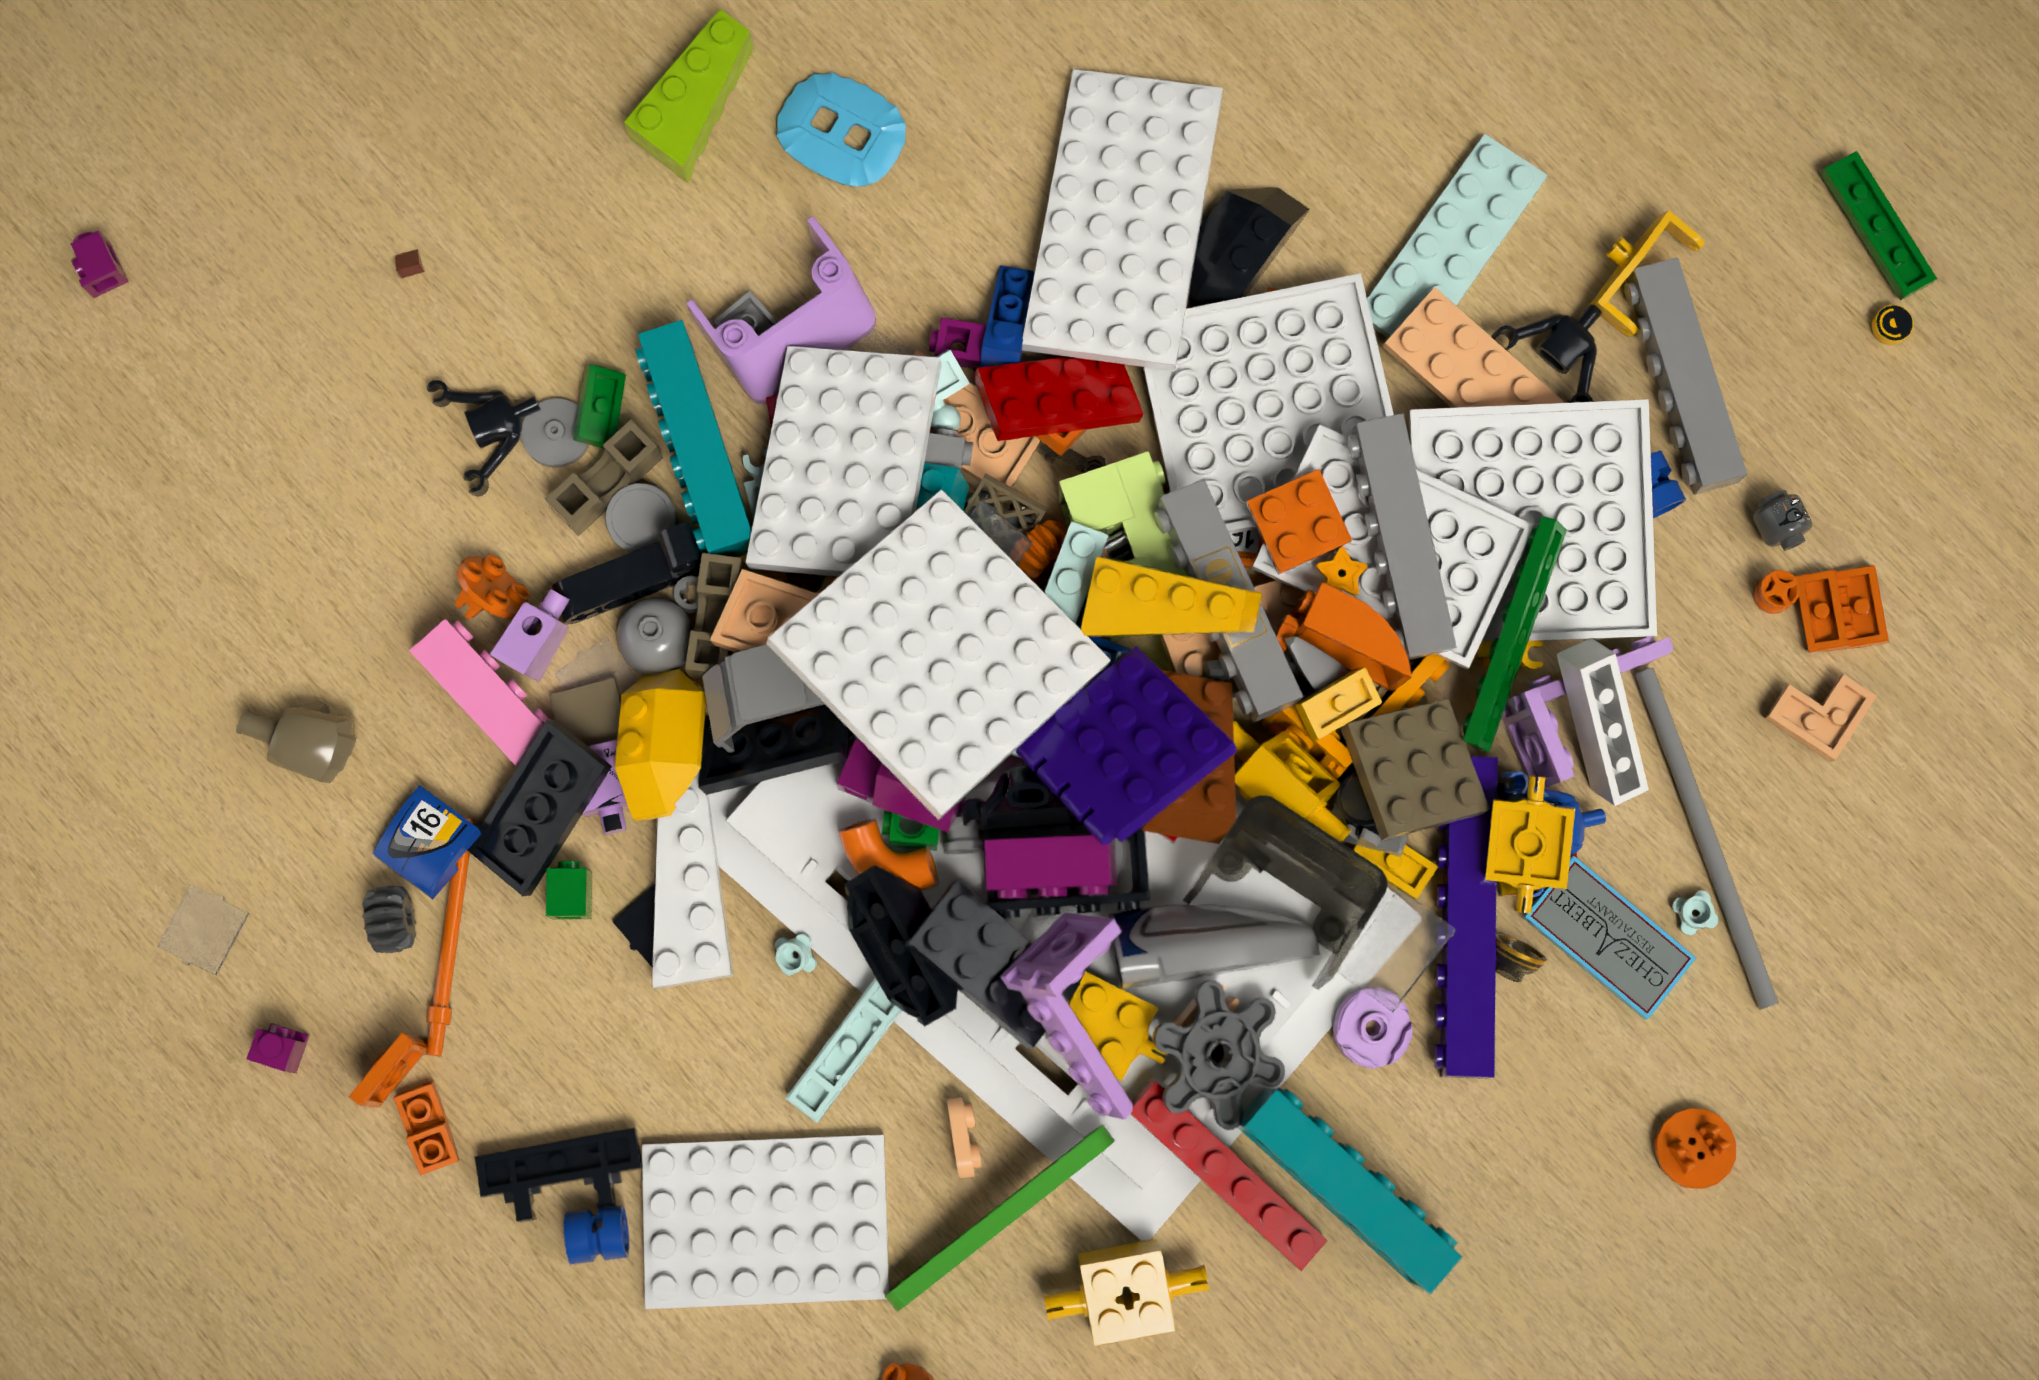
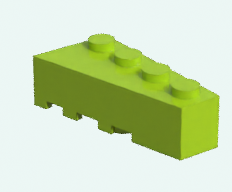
(691, 96)

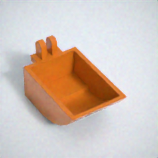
(1348, 633)

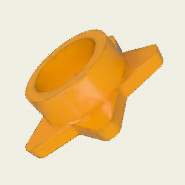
(1342, 562)

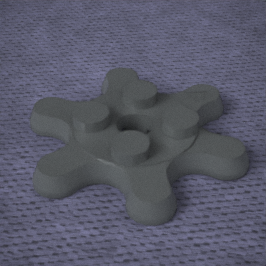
(1242, 1058)

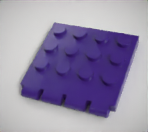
(1125, 748)

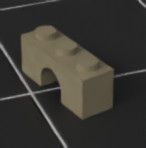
(624, 462)
(714, 587)

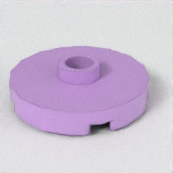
(1387, 1040)

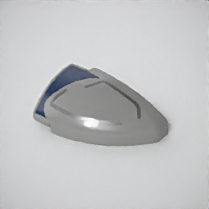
(1204, 941)

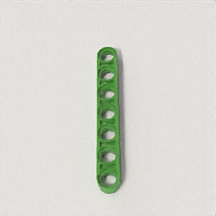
(1000, 1217)

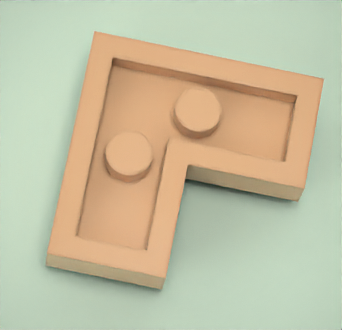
(1825, 725)

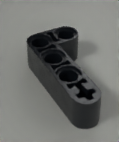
(631, 575)

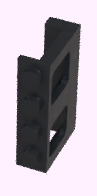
(1056, 823)

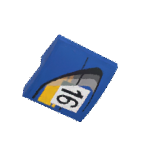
(426, 842)

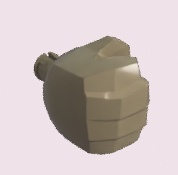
(304, 739)

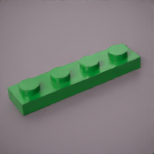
(1878, 225)

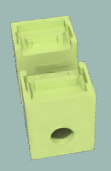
(1118, 500)

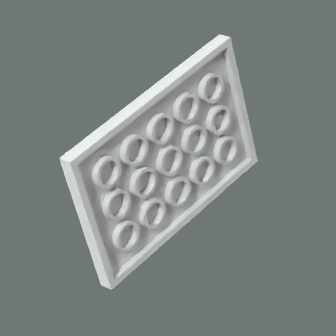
(841, 457)
(1471, 540)
(765, 1221)

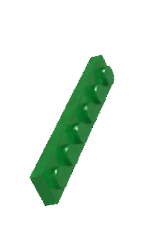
(1518, 622)

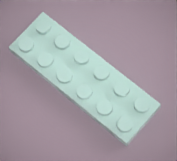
(1457, 233)

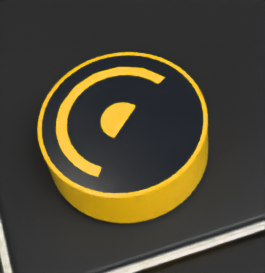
(1892, 324)

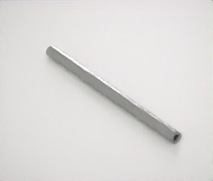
(1706, 839)

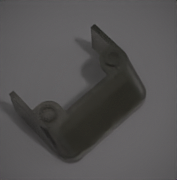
(1307, 862)

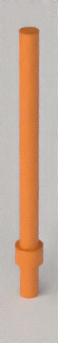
(440, 1014)

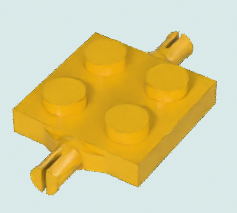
(1530, 843)
(1115, 1023)

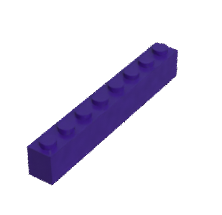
(1469, 956)

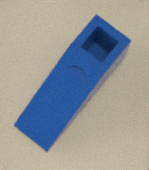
(1007, 317)

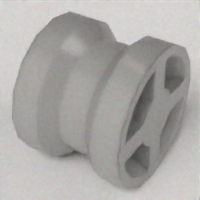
(963, 838)

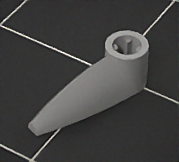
(1315, 664)

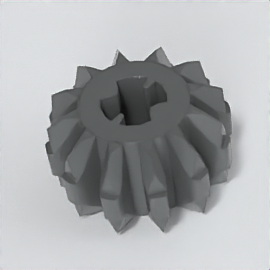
(389, 919)

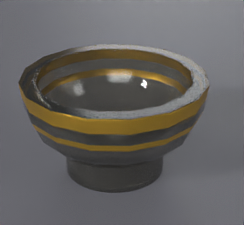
(1516, 958)

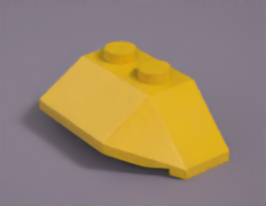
(659, 742)

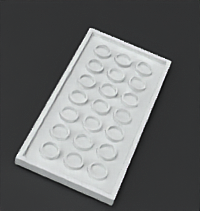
(1123, 220)

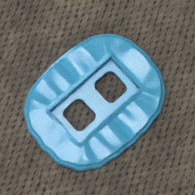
(827, 151)

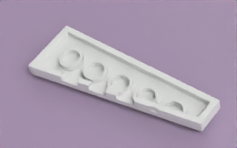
(689, 903)

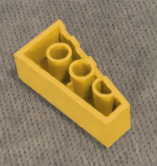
(1153, 601)

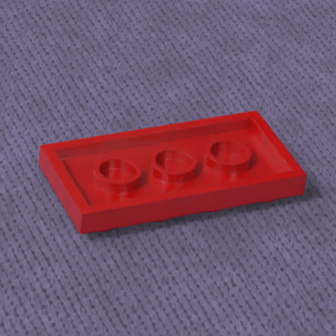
(1056, 396)

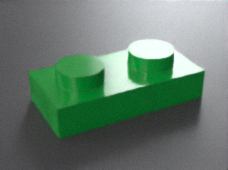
(599, 405)

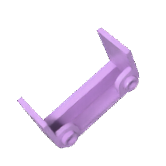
(827, 321)

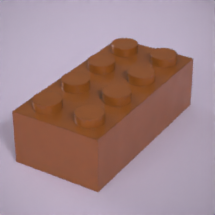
(1210, 805)

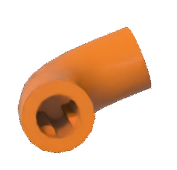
(866, 848)

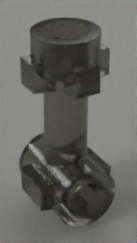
(1073, 459)

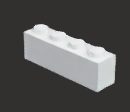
(1602, 721)

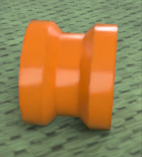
(1783, 586)

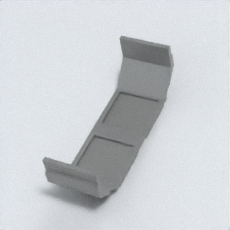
(751, 689)

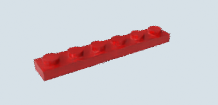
(1228, 1177)

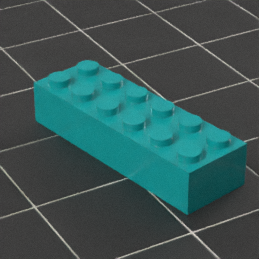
(695, 436)
(1348, 1190)

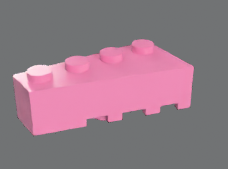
(479, 689)

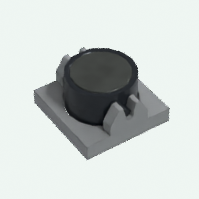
(1354, 812)

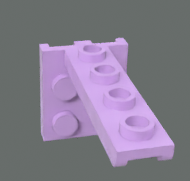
(1535, 727)
(1042, 976)

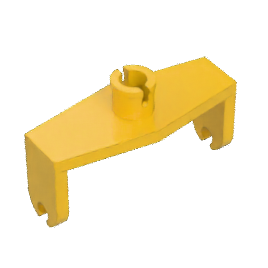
(1629, 257)

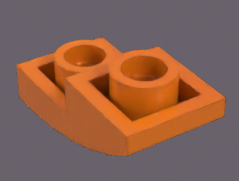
(426, 1128)

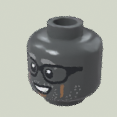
(1782, 520)

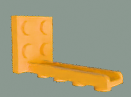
(1329, 750)

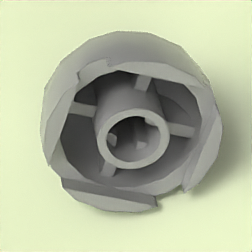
(654, 635)

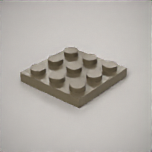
(1415, 769)

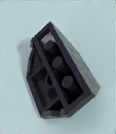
(1241, 242)
(881, 919)

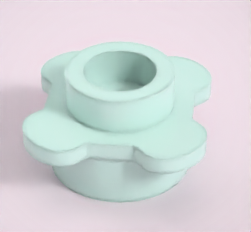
(1700, 902)
(787, 961)

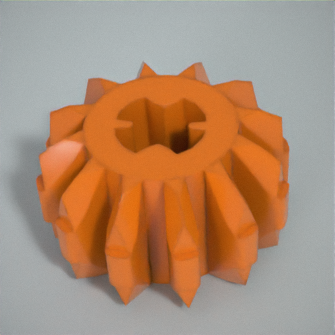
(1044, 550)

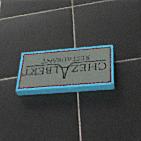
(1610, 939)

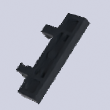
(591, 1158)

